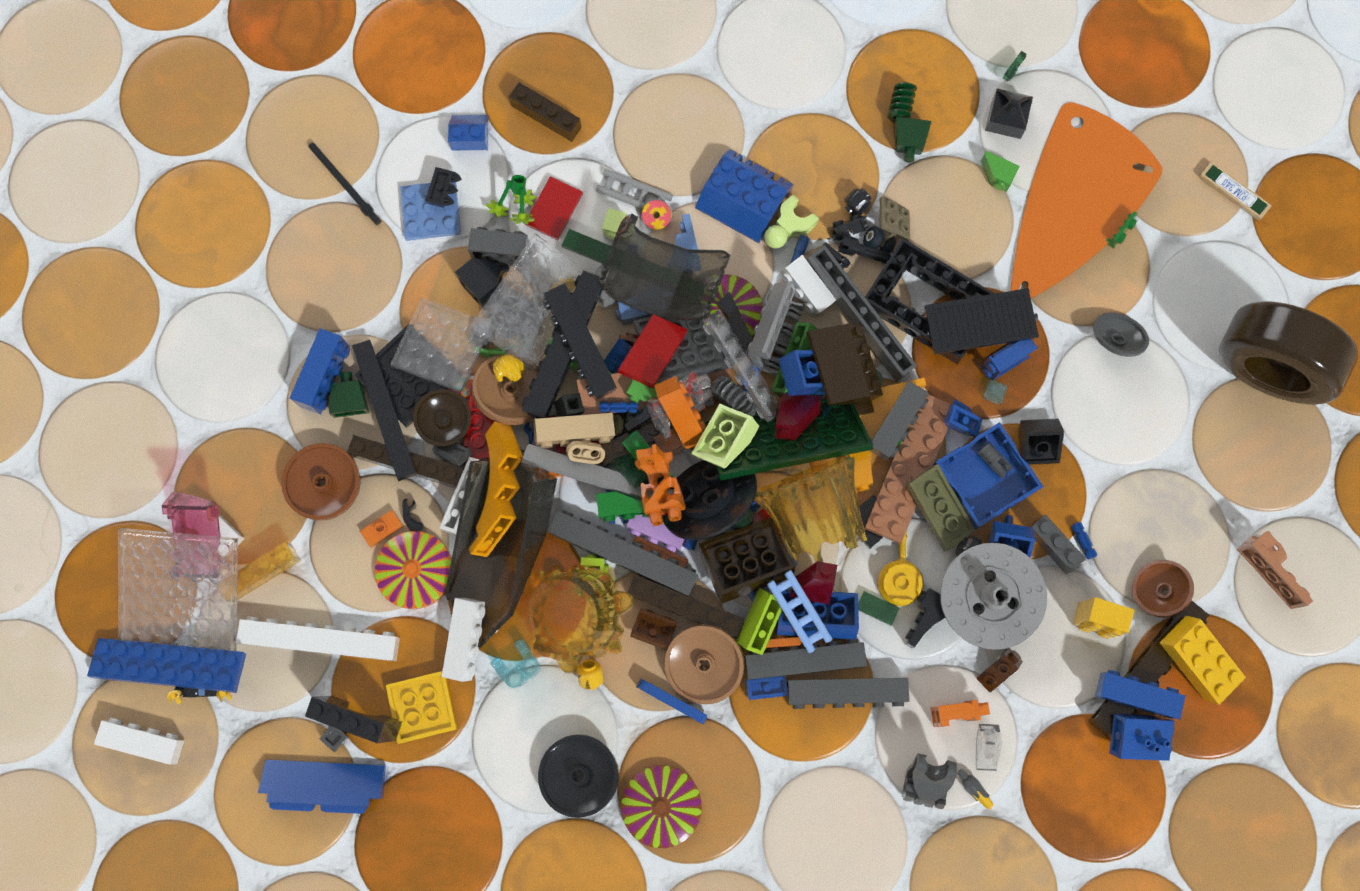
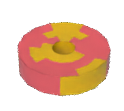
(649, 218)

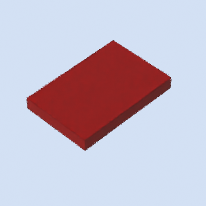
(554, 208)

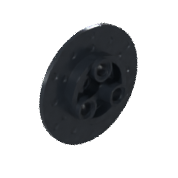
(710, 503)

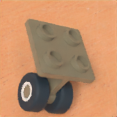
(893, 221)

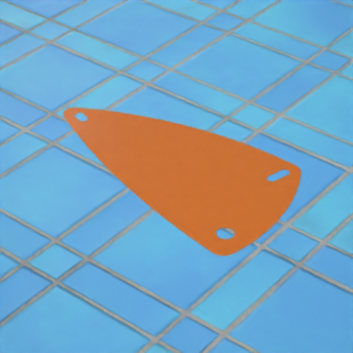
(1079, 196)

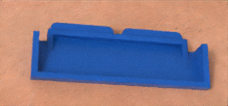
(331, 785)

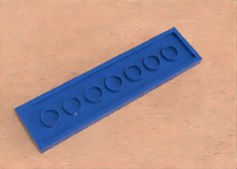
(167, 665)

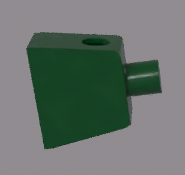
(910, 137)
(347, 397)

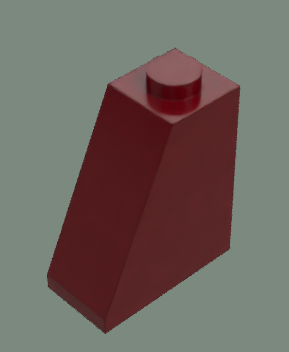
(796, 414)
(817, 582)

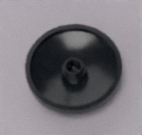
(578, 776)

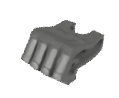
(928, 783)

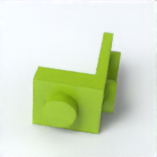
(594, 562)

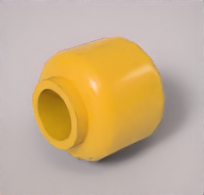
(590, 674)

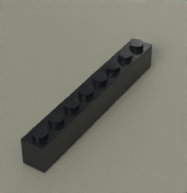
(557, 361)

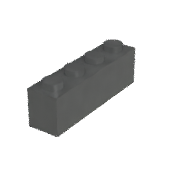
(897, 421)

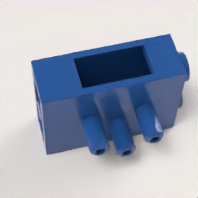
(1141, 737)

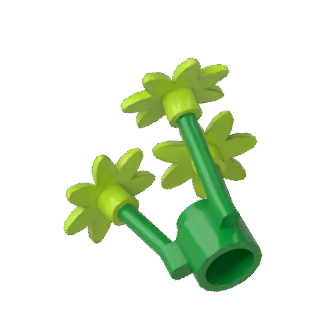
(518, 187)

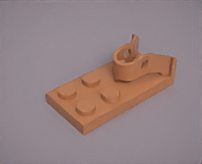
(1267, 562)

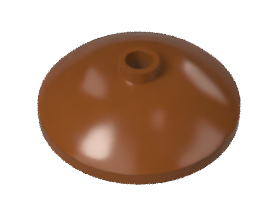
(1162, 576)

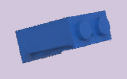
(1007, 358)

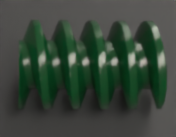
(902, 101)

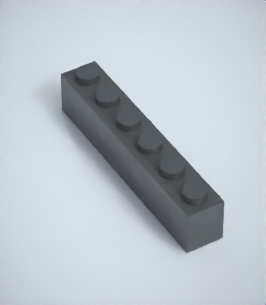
(799, 661)
(848, 692)

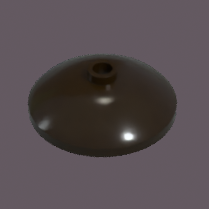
(435, 406)

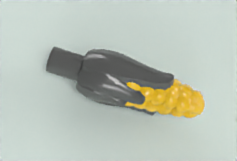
(975, 789)

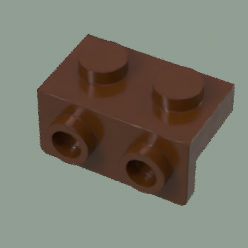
(653, 629)

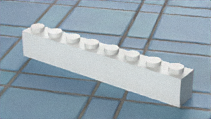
(318, 640)

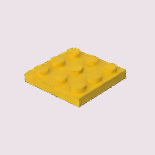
(422, 707)

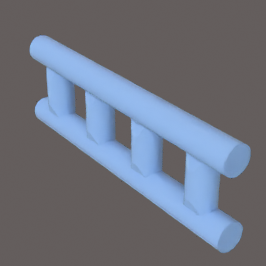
(801, 599)

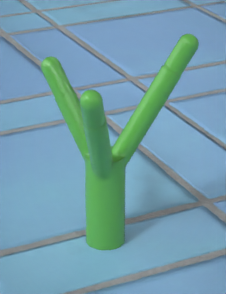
(489, 352)

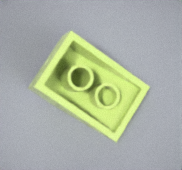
(725, 436)

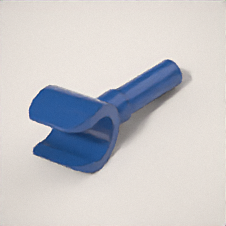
(530, 431)

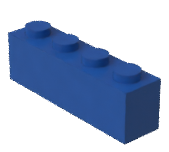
(1140, 695)

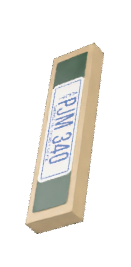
(1235, 191)

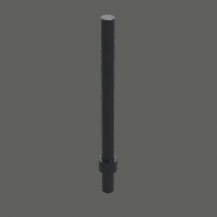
(365, 207)

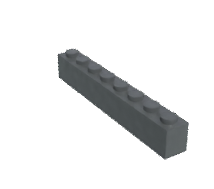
(859, 310)
(622, 553)

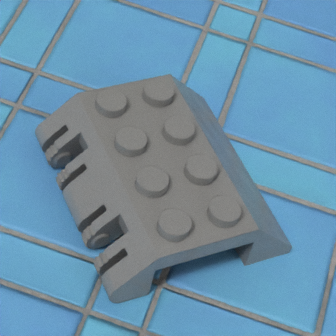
(772, 332)

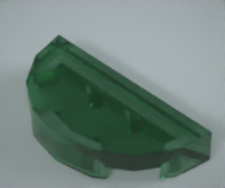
(1014, 66)

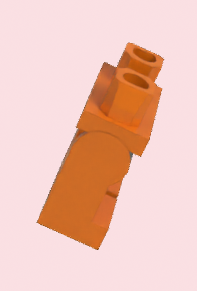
(969, 711)

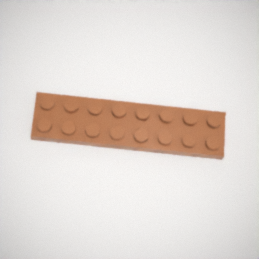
(915, 455)

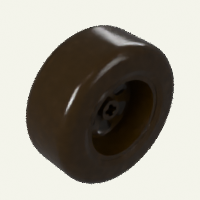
(1288, 352)

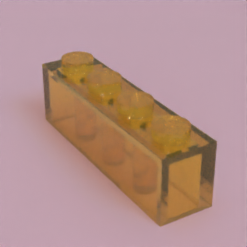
(266, 568)

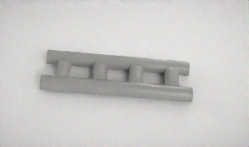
(628, 183)

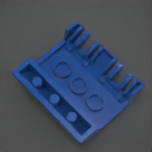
(742, 195)

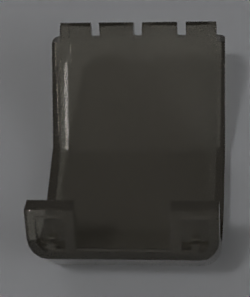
(660, 275)

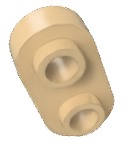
(584, 452)

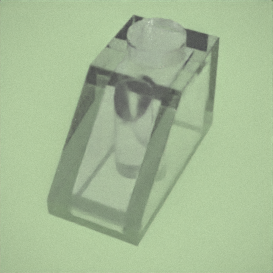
(988, 747)

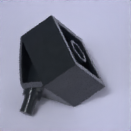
(1009, 113)
(480, 278)

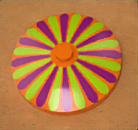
(413, 570)

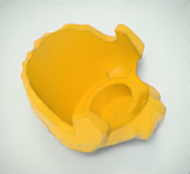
(509, 367)

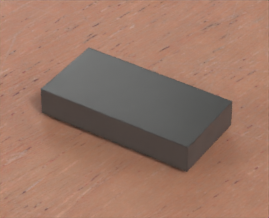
(454, 453)

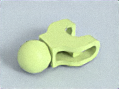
(789, 224)

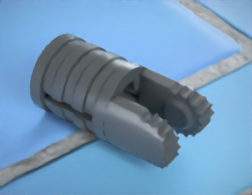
(994, 460)

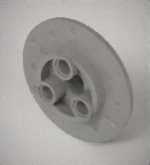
(1013, 577)

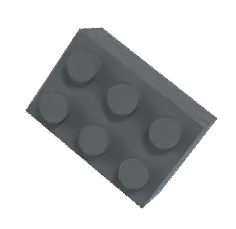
(496, 245)

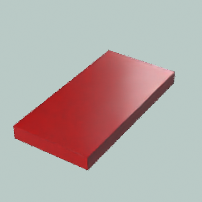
(652, 351)

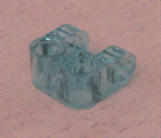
(520, 668)

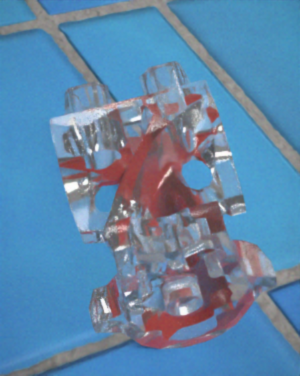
(695, 388)

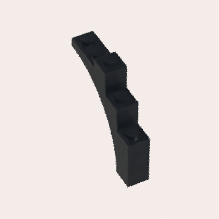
(932, 614)

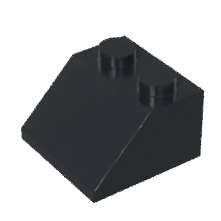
(1041, 441)

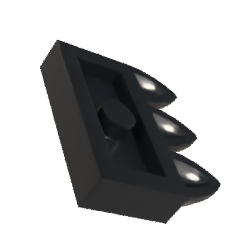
(441, 186)

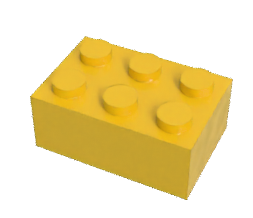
(1103, 618)

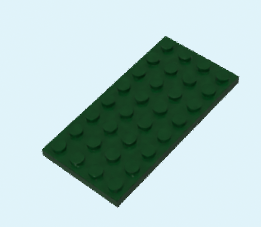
(830, 435)

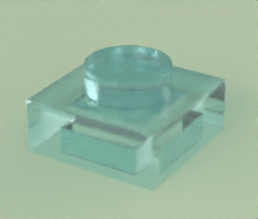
(995, 392)

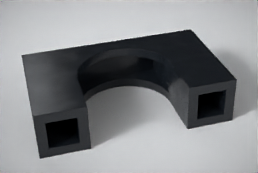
(335, 713)

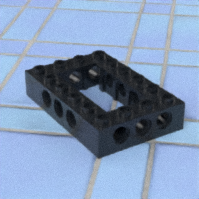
(930, 270)

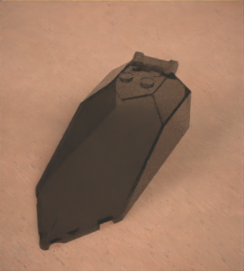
(505, 571)

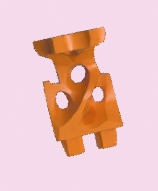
(661, 501)

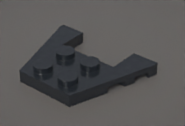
(736, 321)

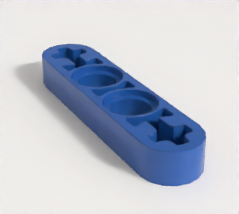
(672, 701)

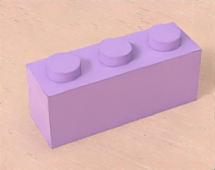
(654, 534)

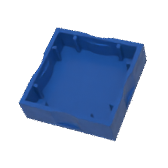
(978, 486)

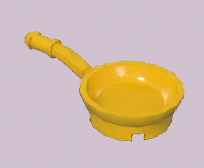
(900, 580)

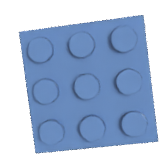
(427, 220)

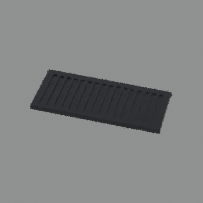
(981, 321)

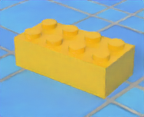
(1202, 660)

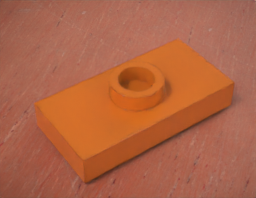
(381, 528)
(781, 641)

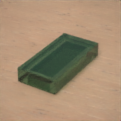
(877, 608)

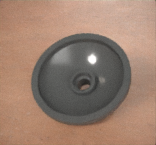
(1120, 334)

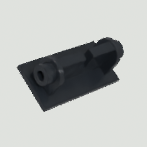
(855, 223)

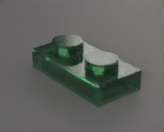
(629, 470)

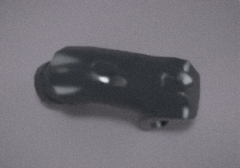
(410, 522)

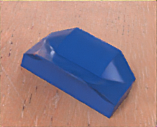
(962, 419)

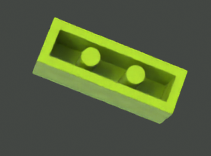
(759, 622)

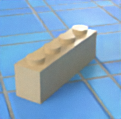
(574, 428)

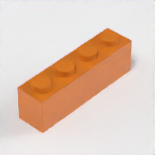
(680, 411)

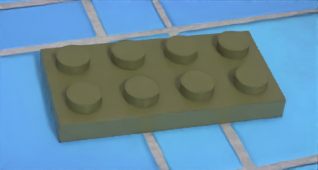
(940, 507)

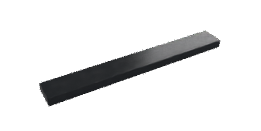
(384, 410)

